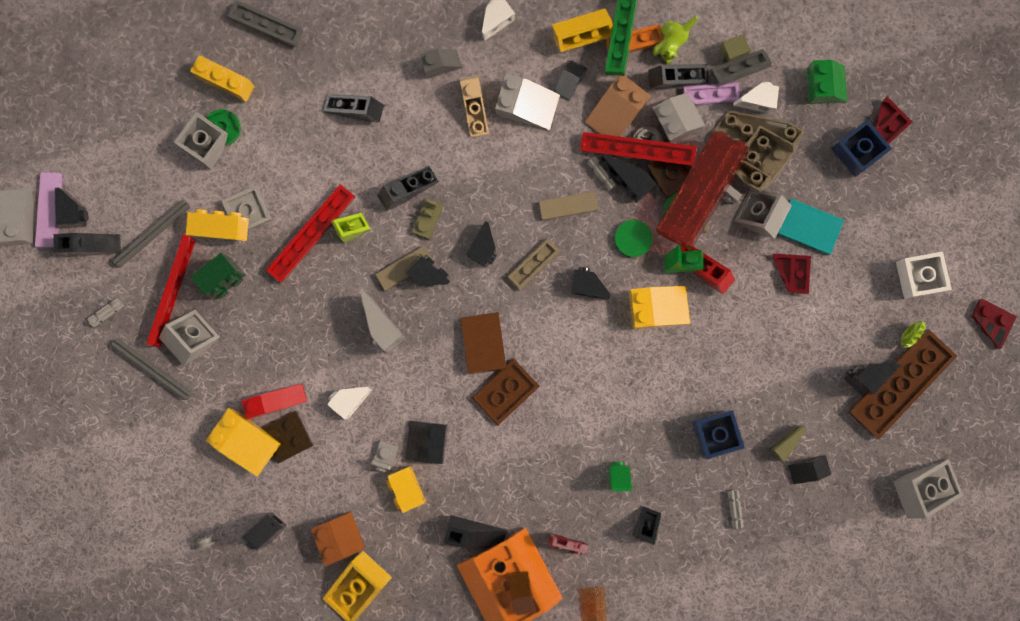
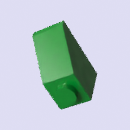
(619, 477)

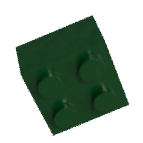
(218, 276)

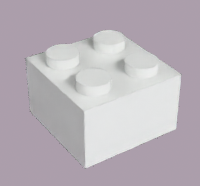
(923, 275)

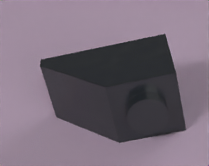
(69, 211)
(483, 247)
(588, 284)

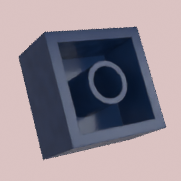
(861, 148)
(718, 434)

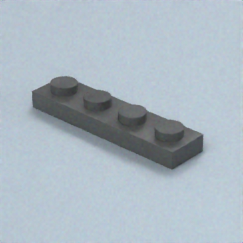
(265, 23)

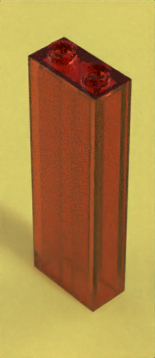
(702, 190)

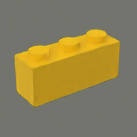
(582, 30)
(222, 78)
(217, 225)

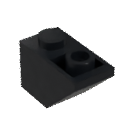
(425, 273)

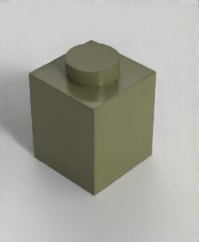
(734, 48)

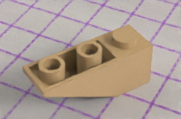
(474, 105)

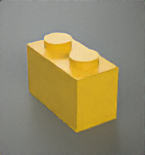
(406, 489)

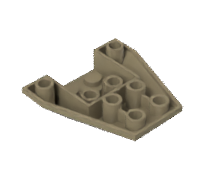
(769, 144)

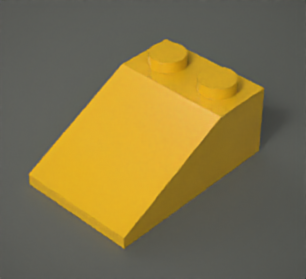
(659, 307)
(243, 441)
(357, 587)

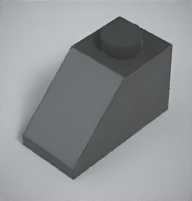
(440, 62)

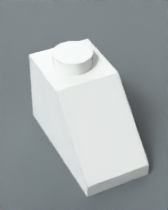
(497, 16)
(760, 98)
(348, 400)

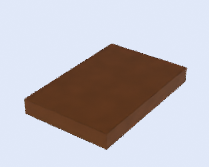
(483, 343)
(505, 392)

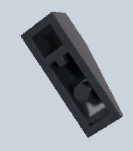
(678, 75)
(354, 107)

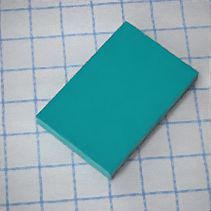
(811, 227)

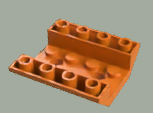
(492, 588)

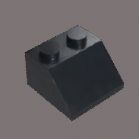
(870, 377)
(426, 442)

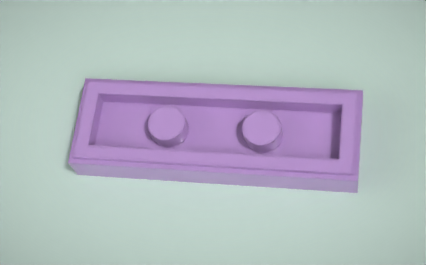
(713, 93)

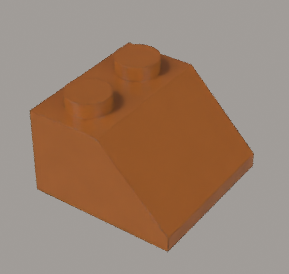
(338, 538)

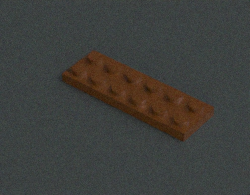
(918, 370)

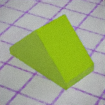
(350, 226)

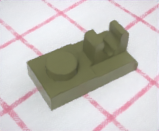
(427, 219)

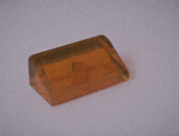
(593, 604)

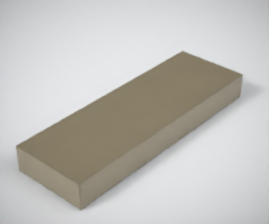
(568, 206)
(533, 264)
(396, 272)

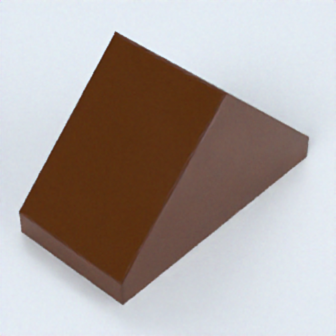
(521, 593)

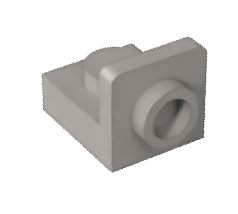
(731, 195)
(385, 456)

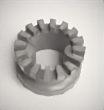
(203, 543)

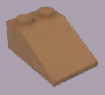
(618, 107)

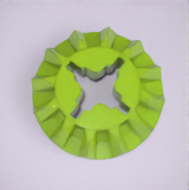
(912, 334)

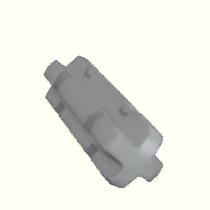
(602, 173)
(105, 312)
(735, 509)

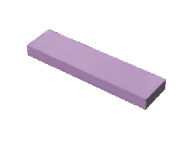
(46, 216)

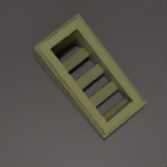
(786, 444)

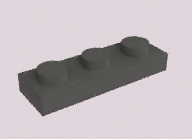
(741, 67)

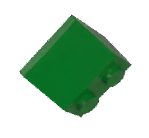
(826, 82)

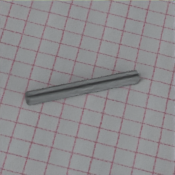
(151, 233)
(151, 369)

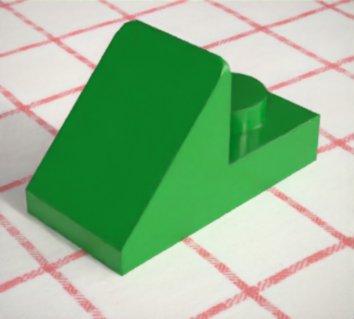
(683, 261)

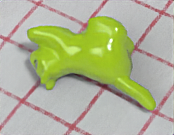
(675, 36)

